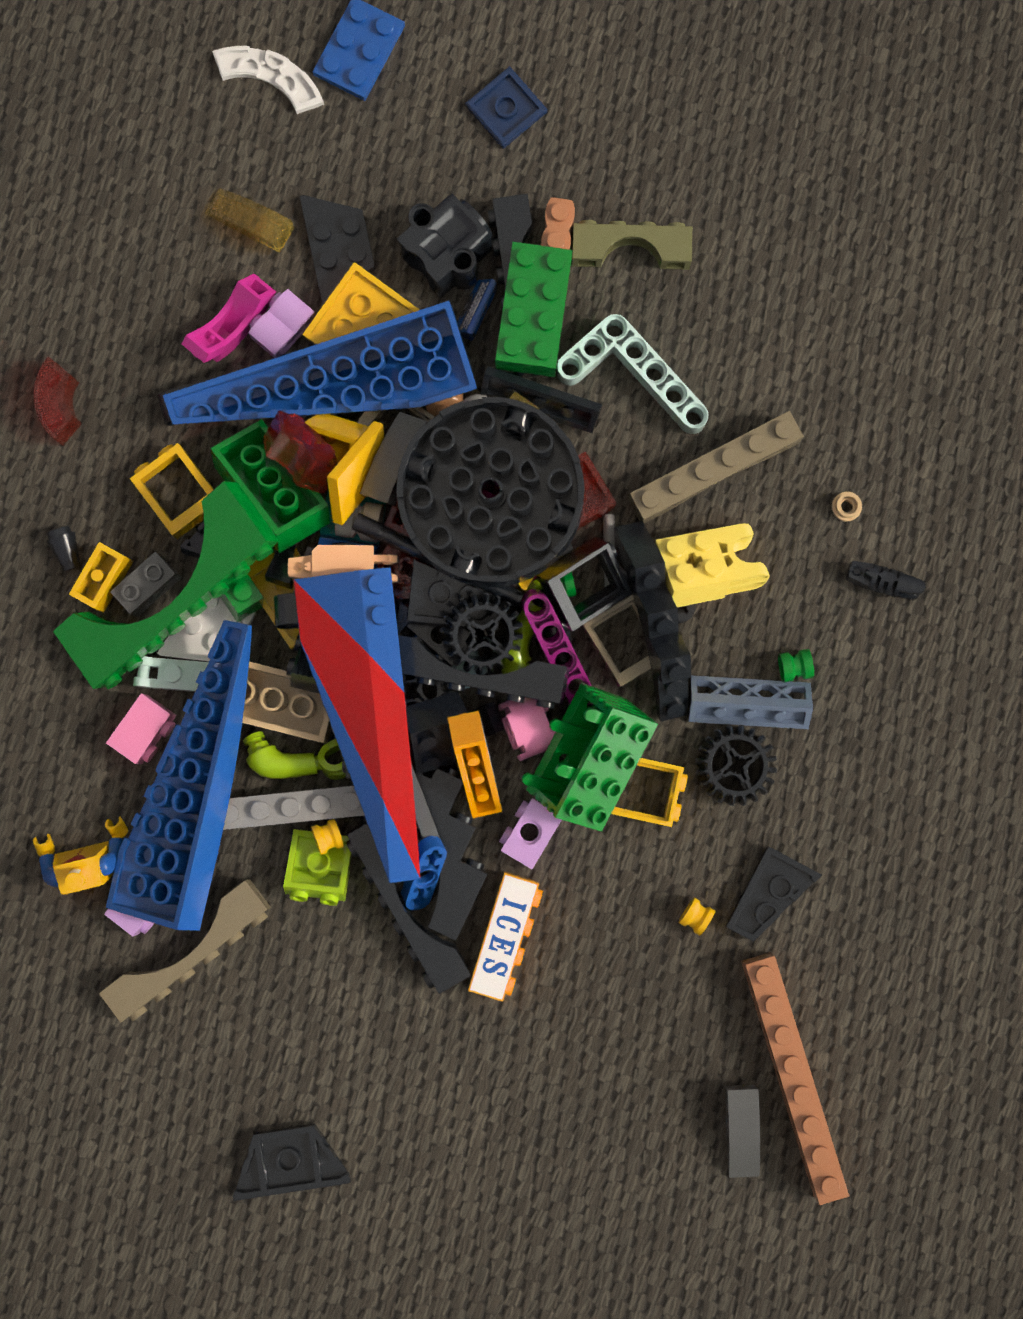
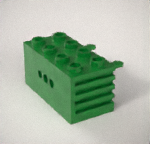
(601, 754)

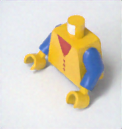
(83, 866)

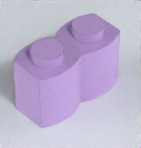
(281, 324)

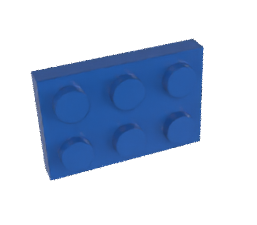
(359, 48)

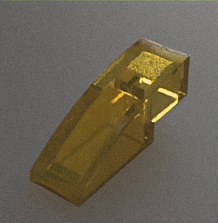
(250, 219)

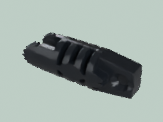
(885, 580)

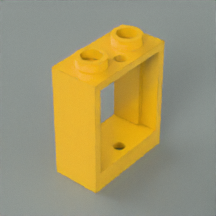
(146, 471)
(672, 809)

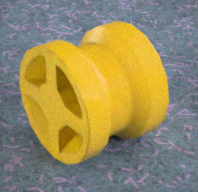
(327, 836)
(696, 916)

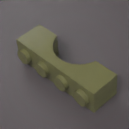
(668, 244)

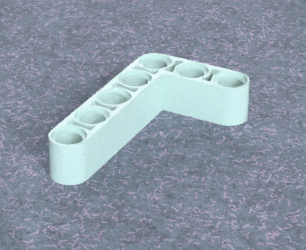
(638, 367)

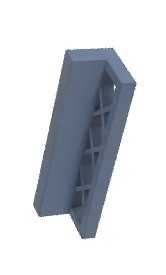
(750, 707)

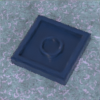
(506, 107)

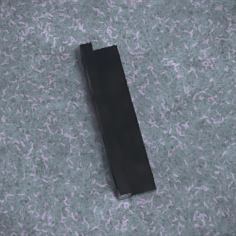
(553, 402)

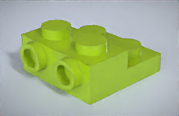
(316, 874)

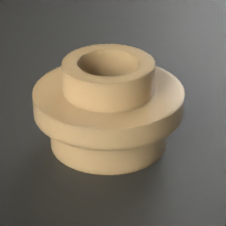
(855, 502)

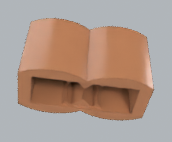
(558, 223)

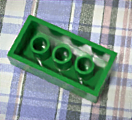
(533, 309)
(286, 508)

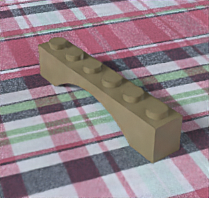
(715, 466)
(135, 989)

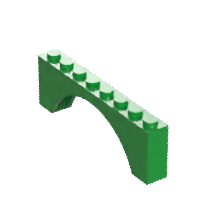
(231, 543)

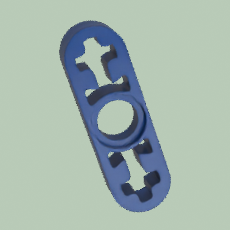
(437, 853)

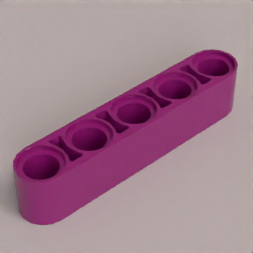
(555, 644)

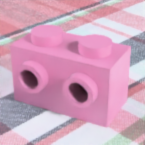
(142, 729)

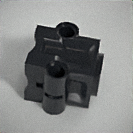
(445, 242)

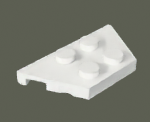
(200, 633)

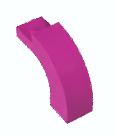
(232, 323)

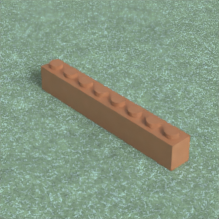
(795, 1078)

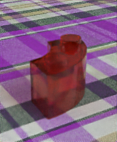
(54, 401)
(300, 451)

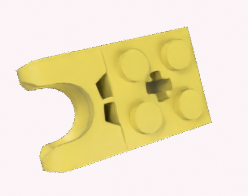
(705, 567)

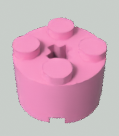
(527, 727)

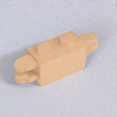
(337, 559)

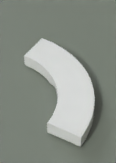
(271, 68)

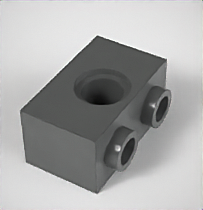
(146, 584)

